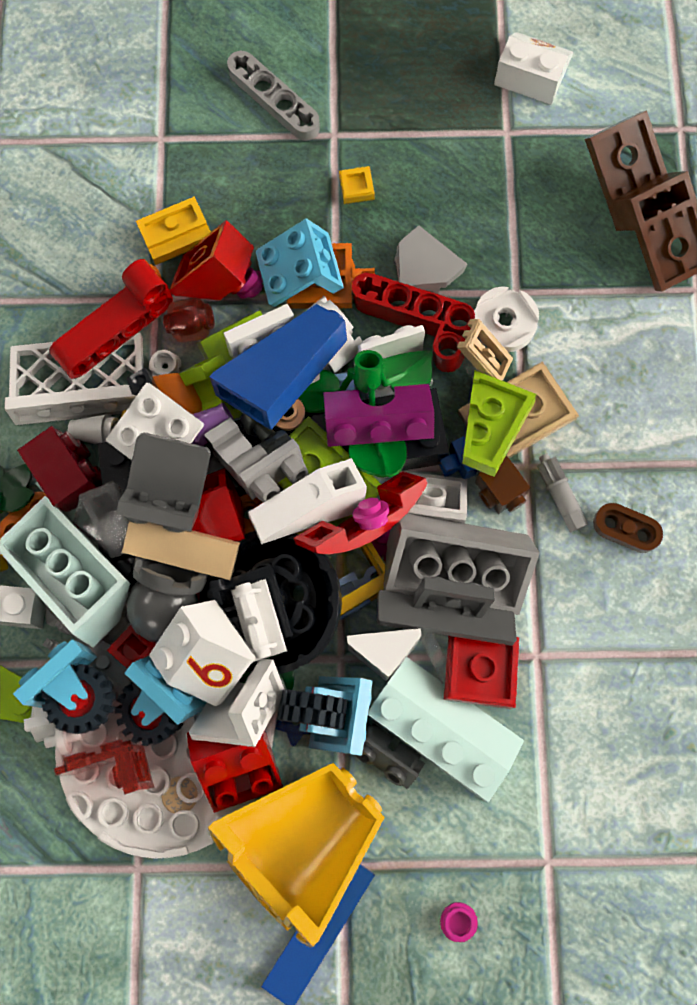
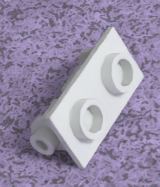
(258, 619)

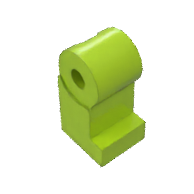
(200, 378)

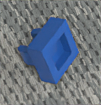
(453, 462)

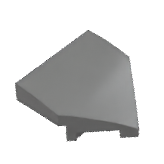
(426, 262)

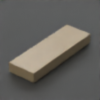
(183, 549)

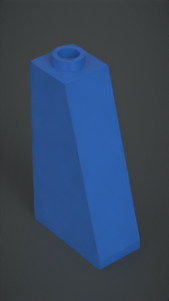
(281, 366)

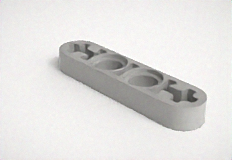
(276, 93)

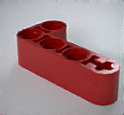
(376, 293)
(114, 321)

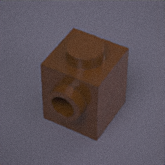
(503, 490)

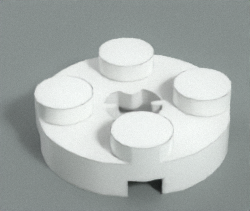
(519, 306)

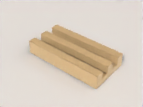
(482, 357)

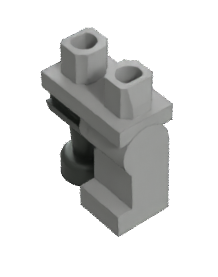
(261, 466)

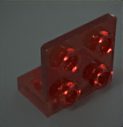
(131, 766)

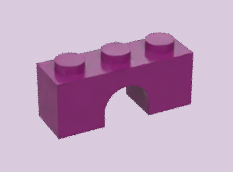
(404, 418)

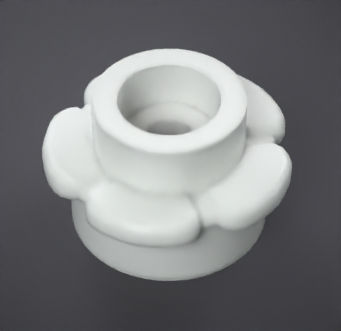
(164, 357)

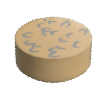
(173, 802)

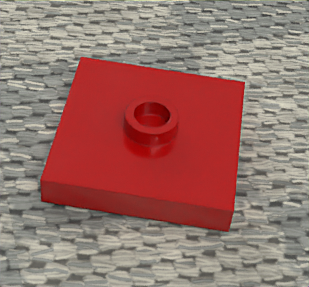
(481, 672)

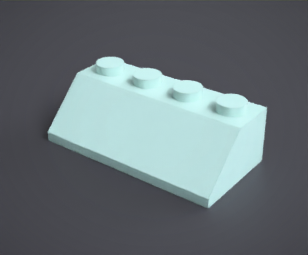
(66, 571)
(446, 732)

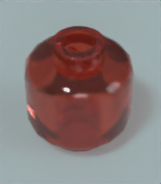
(189, 320)

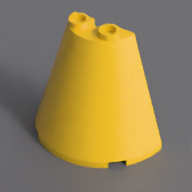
(301, 847)

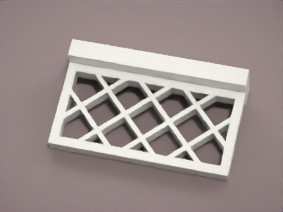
(71, 403)

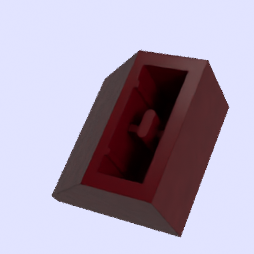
(60, 467)

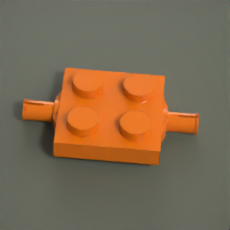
(347, 271)

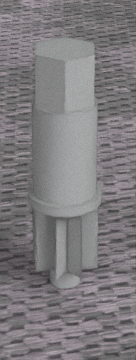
(558, 486)

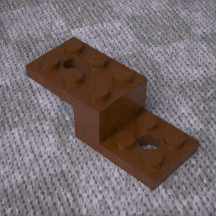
(647, 198)

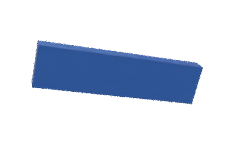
(299, 962)

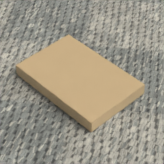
(548, 414)

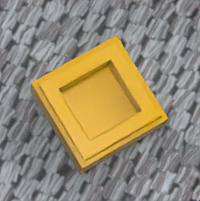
(356, 185)

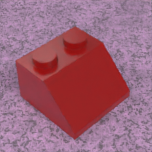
(214, 265)

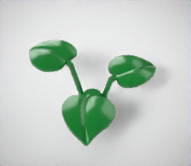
(368, 374)

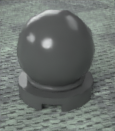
(160, 595)

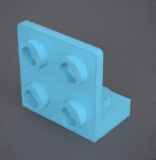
(297, 261)

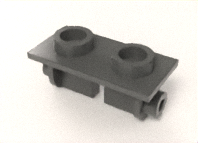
(399, 766)

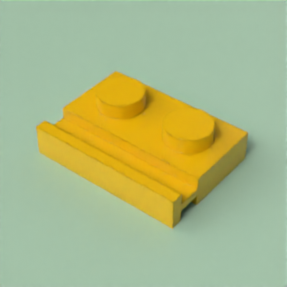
(173, 230)

